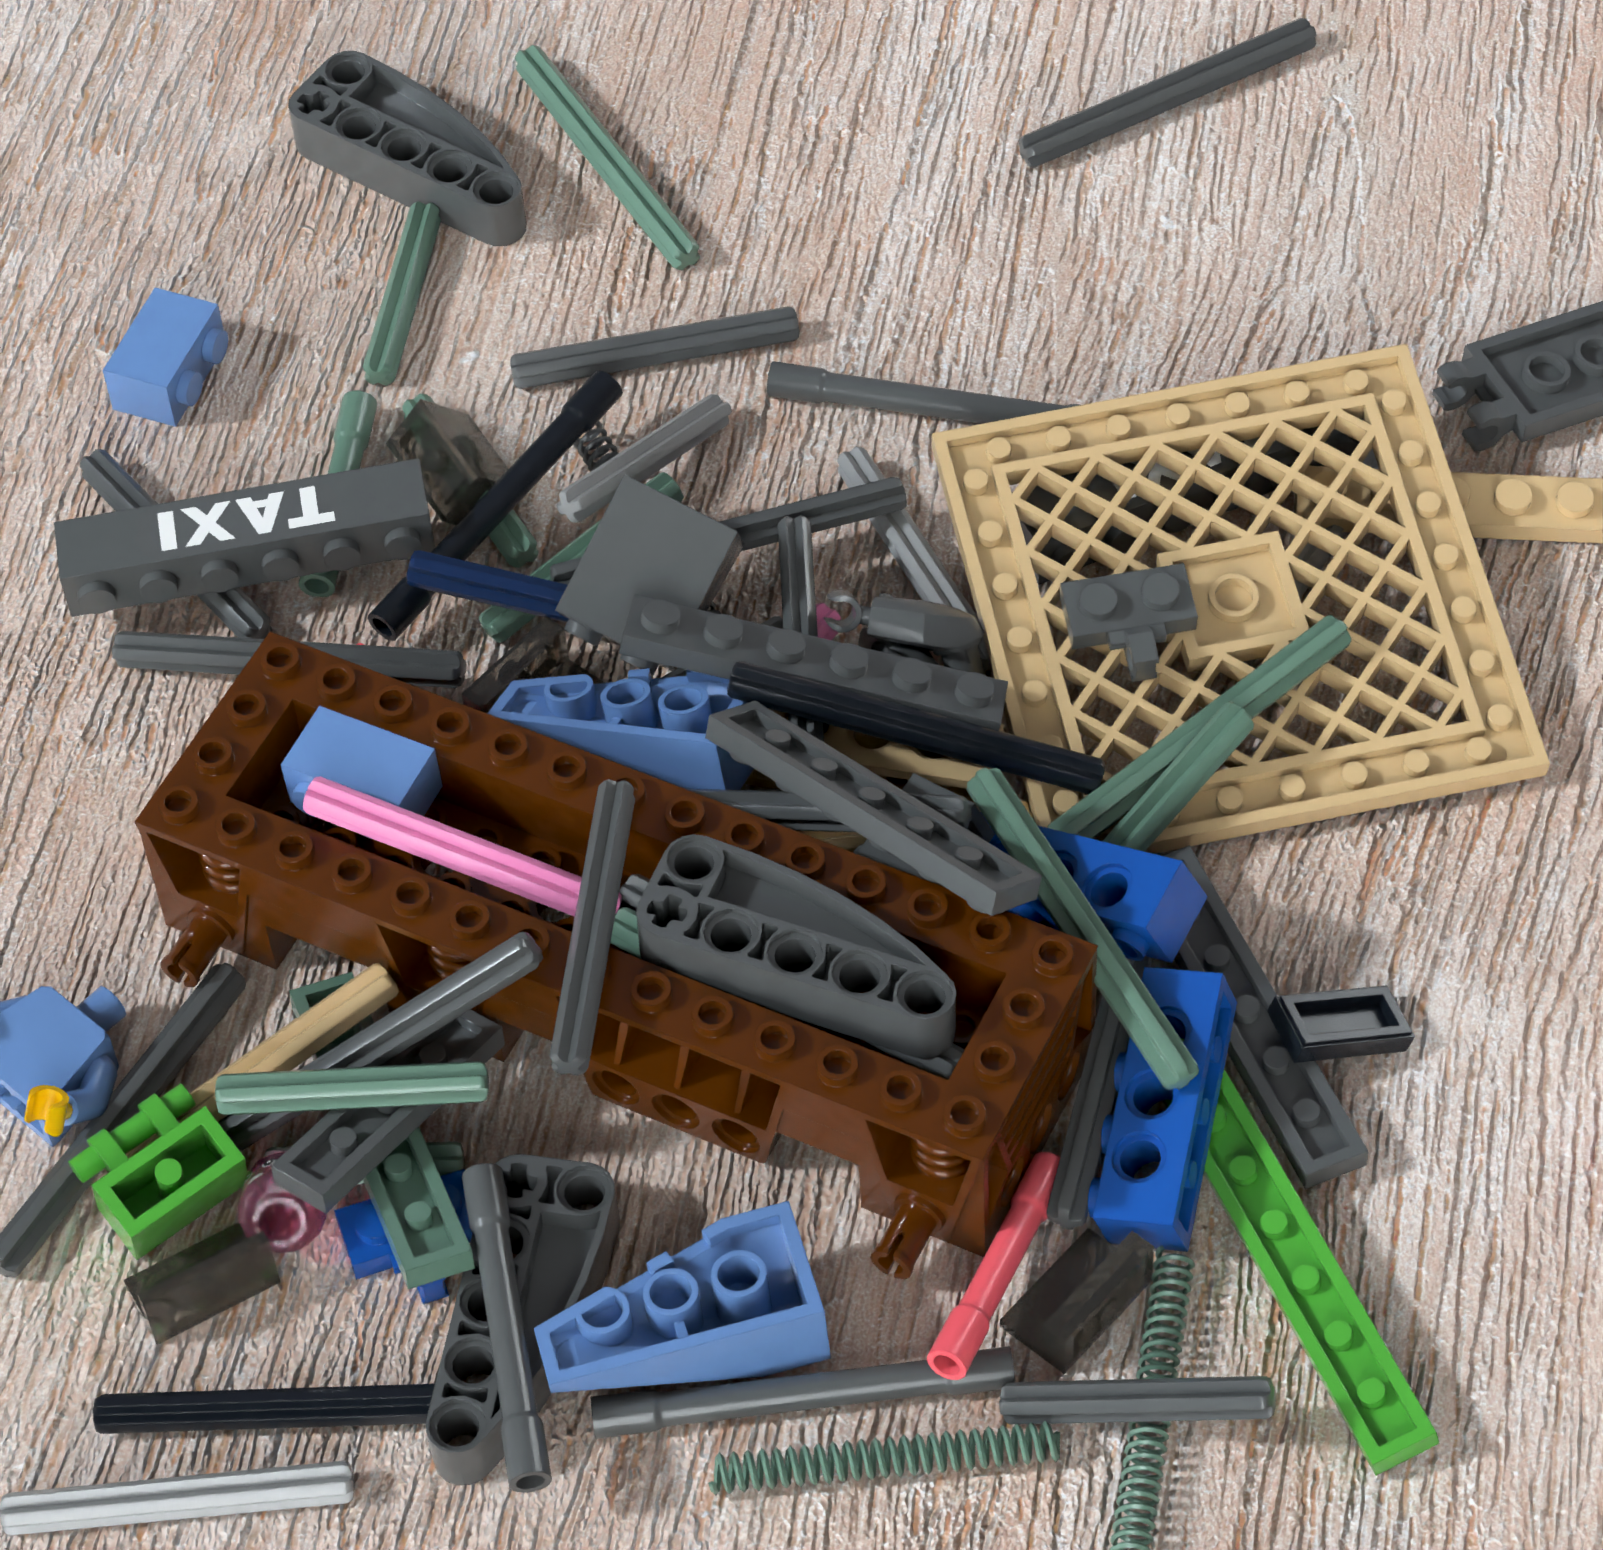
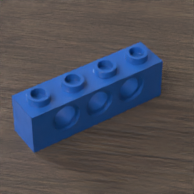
(1138, 895)
(1166, 1202)

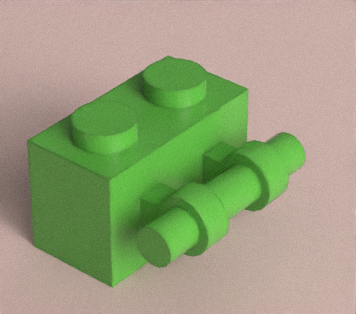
(168, 1180)

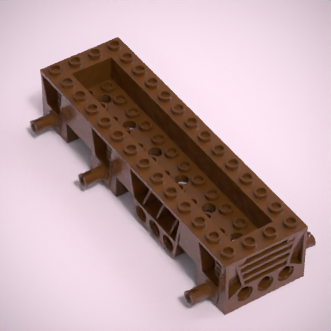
(931, 1152)

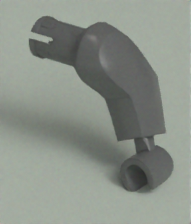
(919, 624)

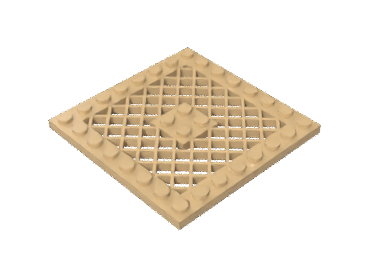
(1248, 588)

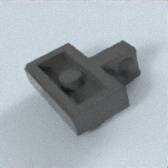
(1130, 613)

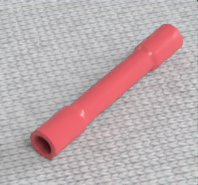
(970, 1320)

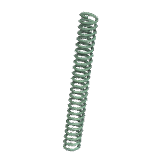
(884, 1459)
(1135, 1503)

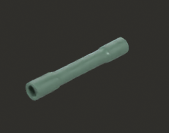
(350, 441)

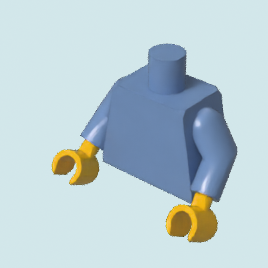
(57, 1059)

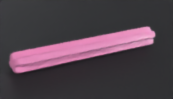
(443, 845)

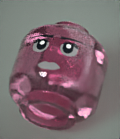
(281, 1215)

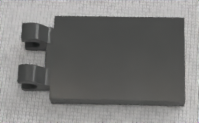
(1529, 378)

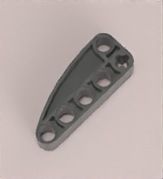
(406, 146)
(785, 925)
(557, 1264)

